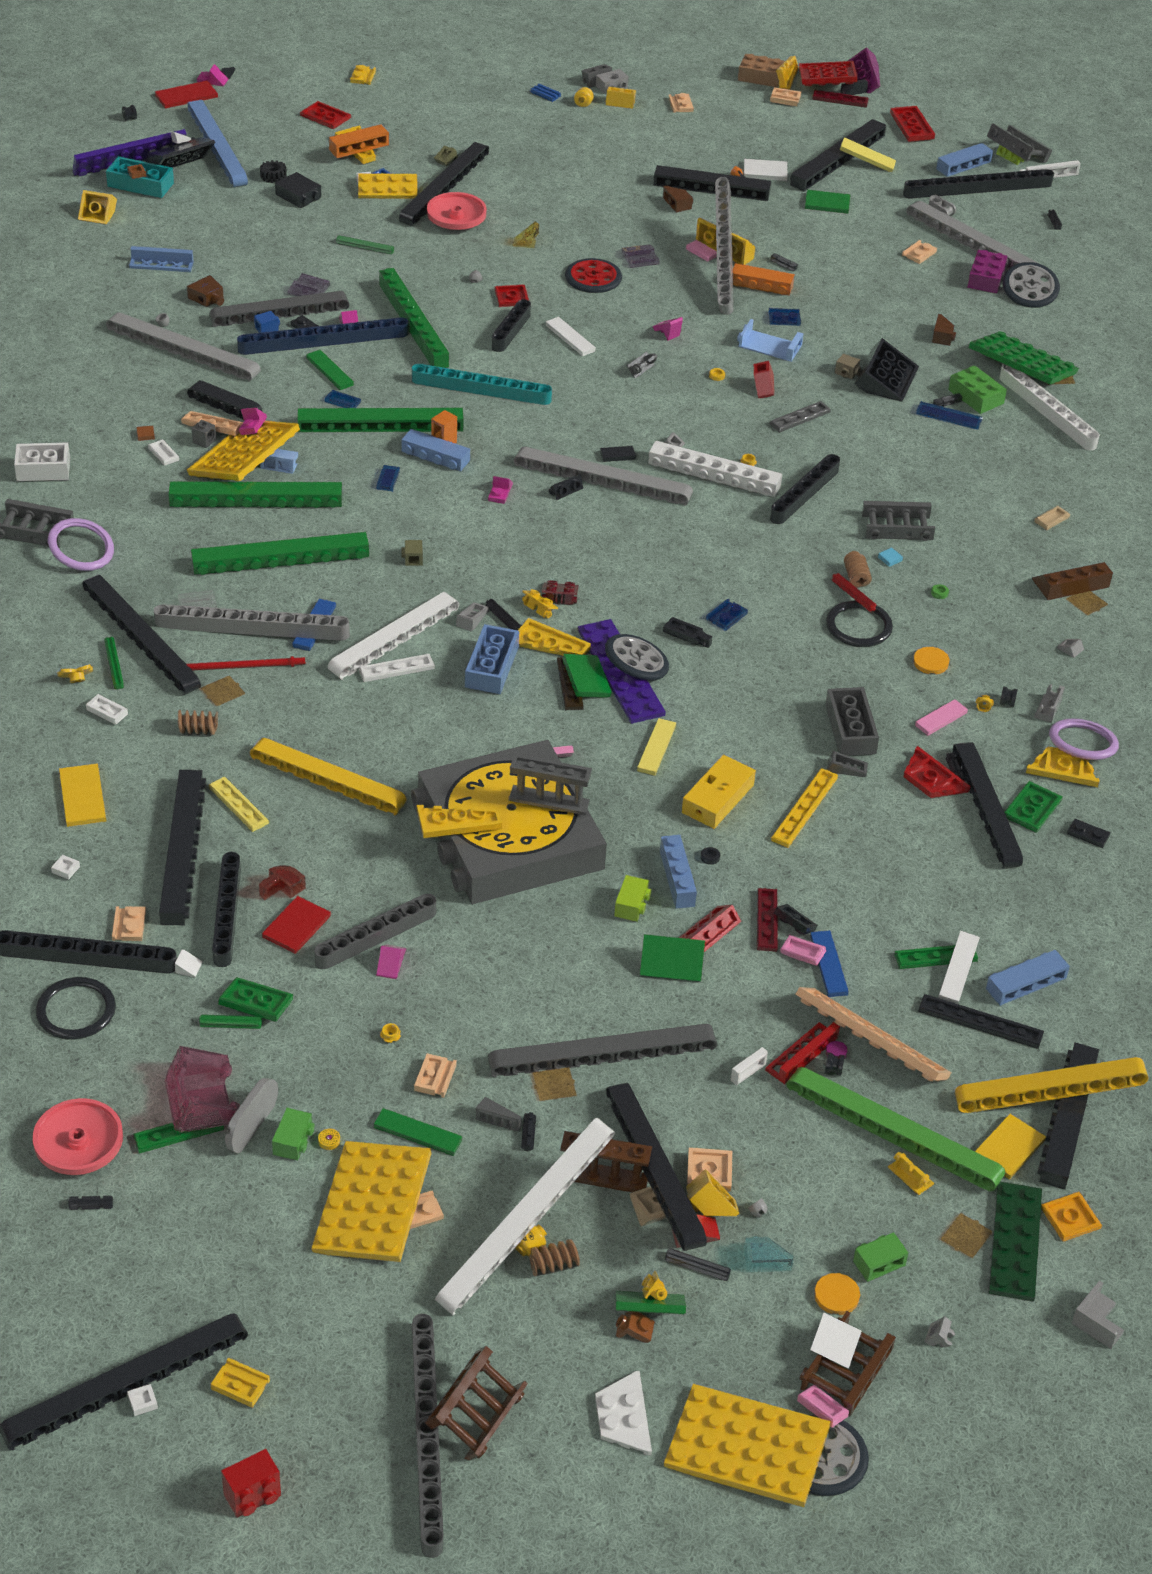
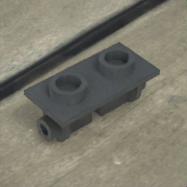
(642, 364)

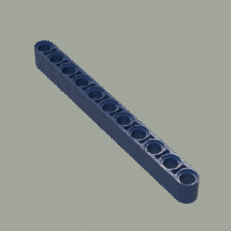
(322, 336)

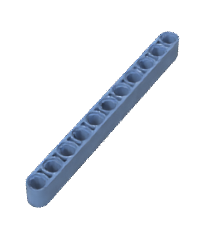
(221, 148)

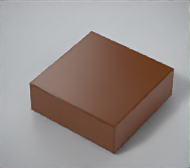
(136, 171)
(145, 433)

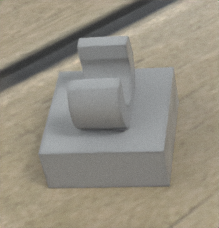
(939, 1332)

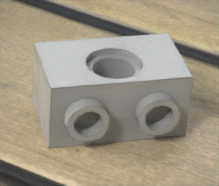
(611, 79)

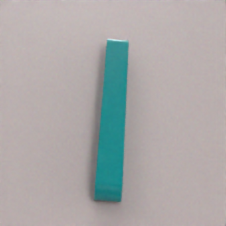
(482, 384)

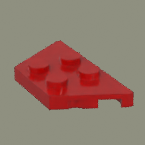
(932, 776)

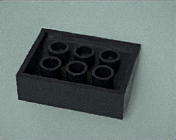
(180, 153)
(886, 372)

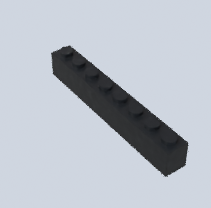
(705, 182)
(1066, 1125)

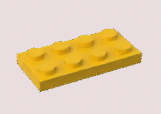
(387, 186)

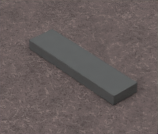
(800, 416)

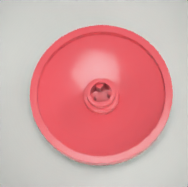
(456, 210)
(77, 1136)

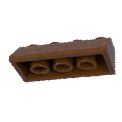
(1074, 581)

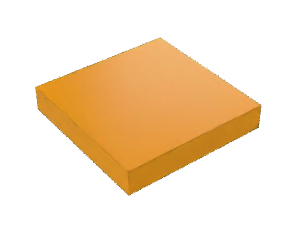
(1071, 1216)

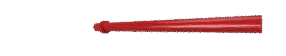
(248, 663)

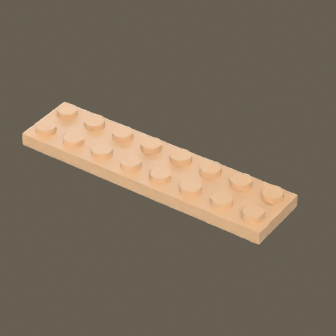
(877, 1037)

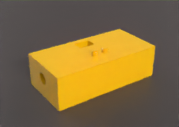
(718, 791)

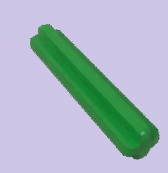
(230, 1021)

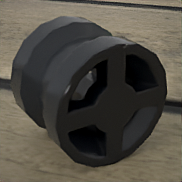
(129, 112)
(1008, 696)
(834, 1064)

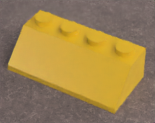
(742, 249)

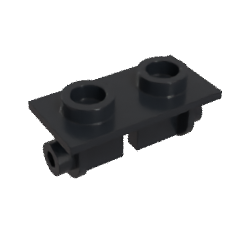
(566, 487)

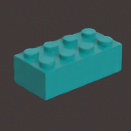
(156, 183)

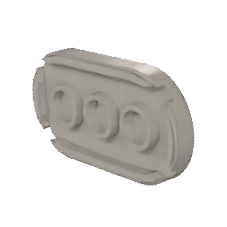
(251, 1114)

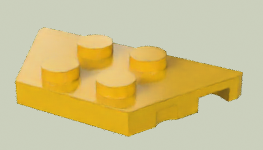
(1062, 766)

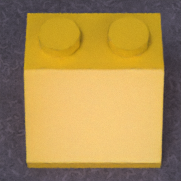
(96, 207)
(710, 1196)

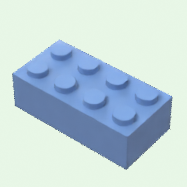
(492, 659)

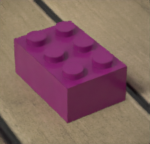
(987, 271)

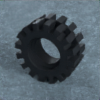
(273, 171)

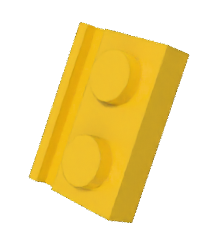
(362, 75)
(240, 1382)

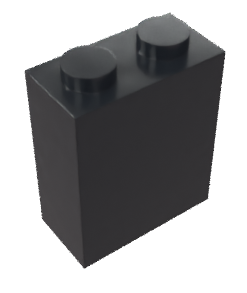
(298, 190)

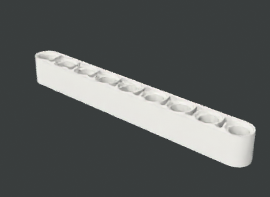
(1050, 407)
(392, 635)

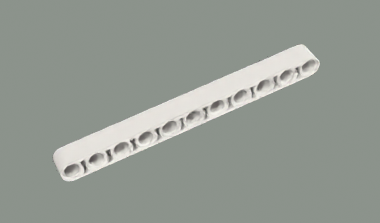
(524, 1216)

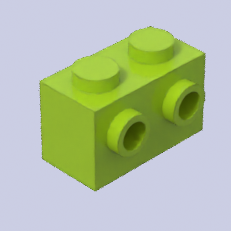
(632, 898)

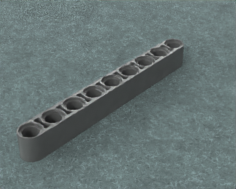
(280, 307)

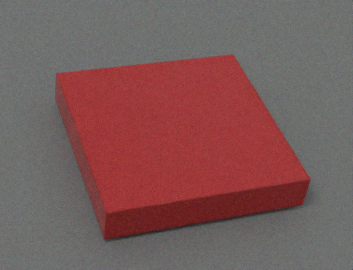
(510, 294)

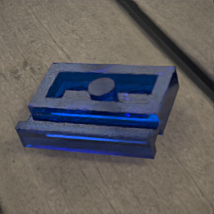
(784, 316)
(726, 614)

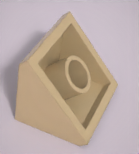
(646, 1206)

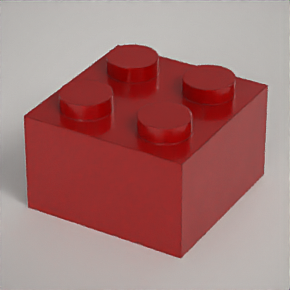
(251, 1483)

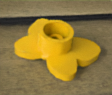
(75, 675)

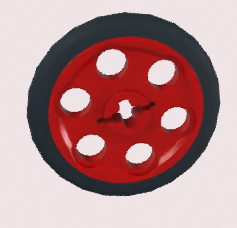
(586, 285)

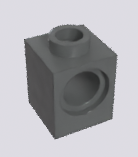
(203, 433)

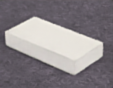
(163, 452)
(749, 1066)

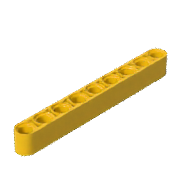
(328, 775)
(1051, 1085)

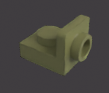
(446, 155)

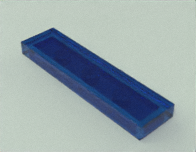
(949, 415)

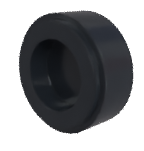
(710, 855)

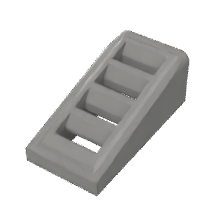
(469, 621)

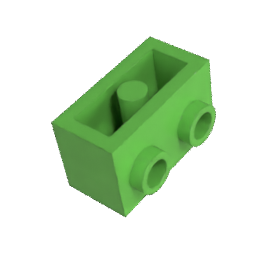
(292, 1134)
(880, 1256)

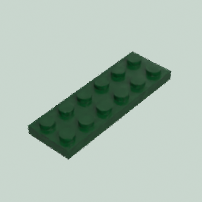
(1015, 1241)

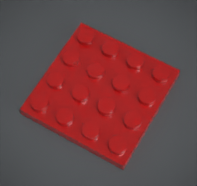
(827, 72)

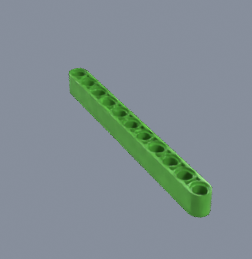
(897, 1129)

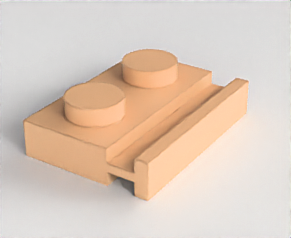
(785, 96)
(681, 103)
(919, 252)
(129, 923)
(435, 1075)
(426, 1210)

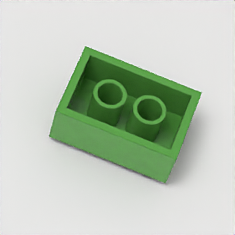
(977, 389)

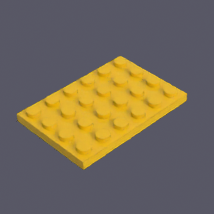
(242, 453)
(372, 1201)
(747, 1445)

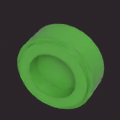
(939, 591)

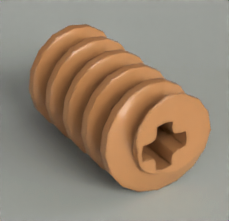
(857, 569)
(197, 722)
(554, 1256)

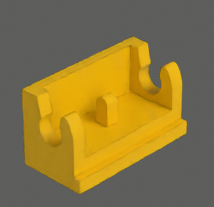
(620, 97)

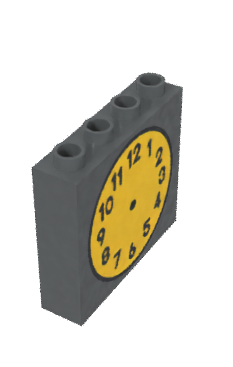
(534, 842)

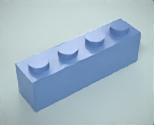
(964, 159)
(435, 450)
(678, 871)
(1027, 977)

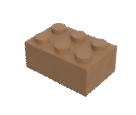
(759, 70)

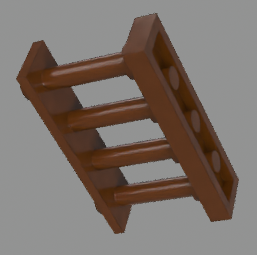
(614, 1176)
(859, 1381)
(454, 1398)

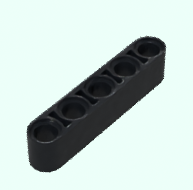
(511, 325)
(220, 398)

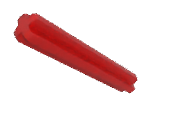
(854, 592)

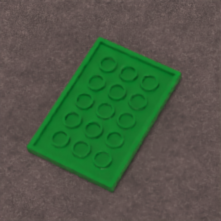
(1024, 357)

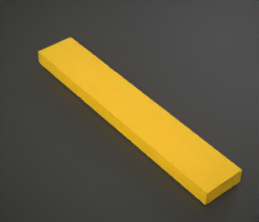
(804, 808)

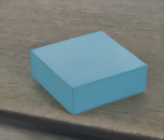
(890, 557)

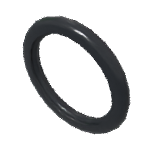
(858, 642)
(110, 1006)

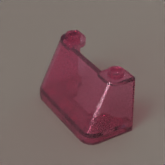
(198, 1090)

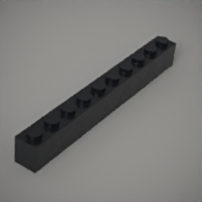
(834, 158)
(182, 848)

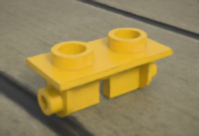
(533, 599)
(910, 1174)
(654, 1287)

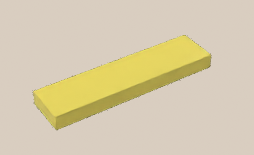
(867, 155)
(656, 747)
(238, 804)

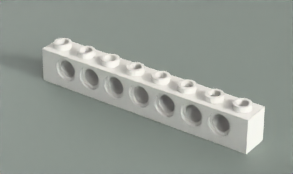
(715, 468)

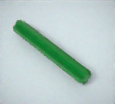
(363, 244)
(114, 663)

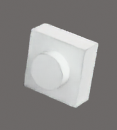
(65, 867)
(142, 1400)

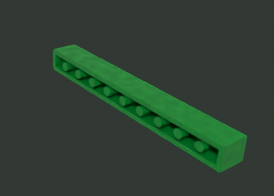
(417, 322)
(372, 419)
(255, 494)
(280, 553)

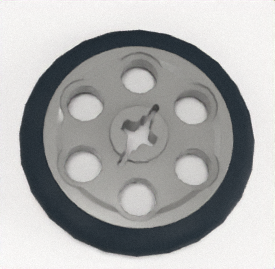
(1040, 271)
(637, 657)
(855, 1465)

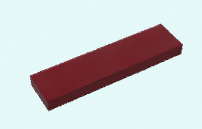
(839, 98)
(766, 920)

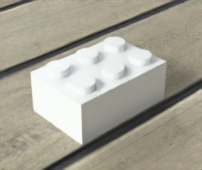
(42, 461)

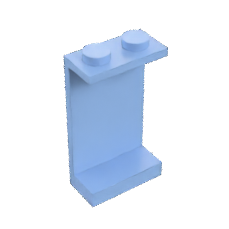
(769, 344)

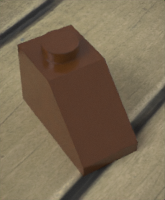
(677, 198)
(943, 331)

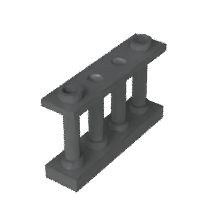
(1019, 143)
(896, 509)
(28, 512)
(552, 771)

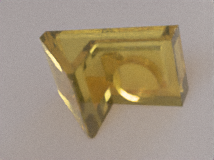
(527, 236)

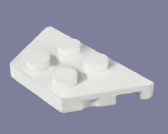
(623, 1414)

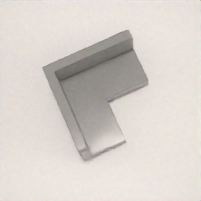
(1092, 1315)

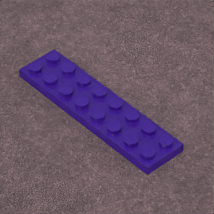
(102, 158)
(633, 694)

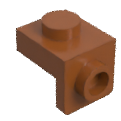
(635, 1325)

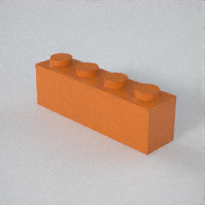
(358, 141)
(763, 279)

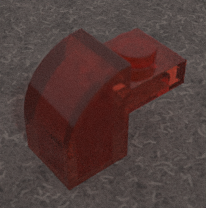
(282, 879)

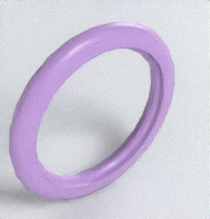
(77, 522)
(1079, 753)

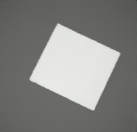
(836, 1340)

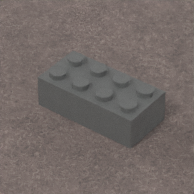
(852, 721)

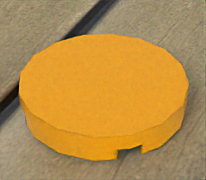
(931, 660)
(837, 1293)

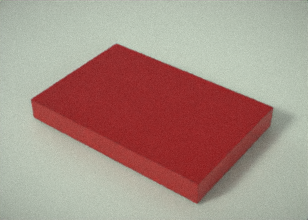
(325, 115)
(296, 924)

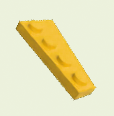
(550, 640)

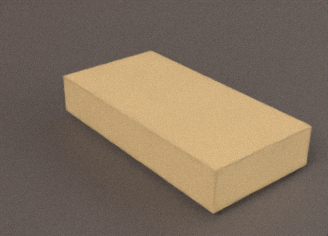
(1052, 517)

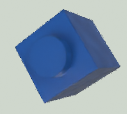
(266, 322)

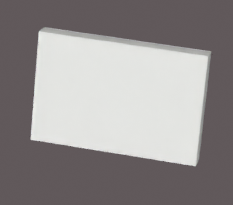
(765, 169)

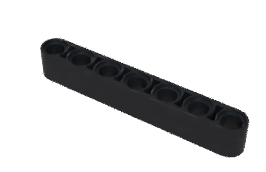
(804, 489)
(226, 909)

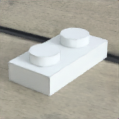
(106, 709)

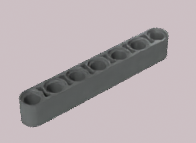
(375, 931)

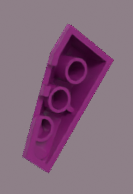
(867, 68)

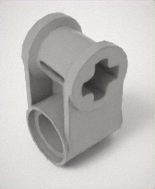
(942, 205)

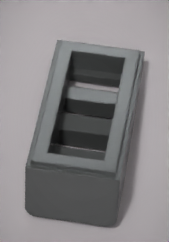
(840, 764)
(495, 1114)

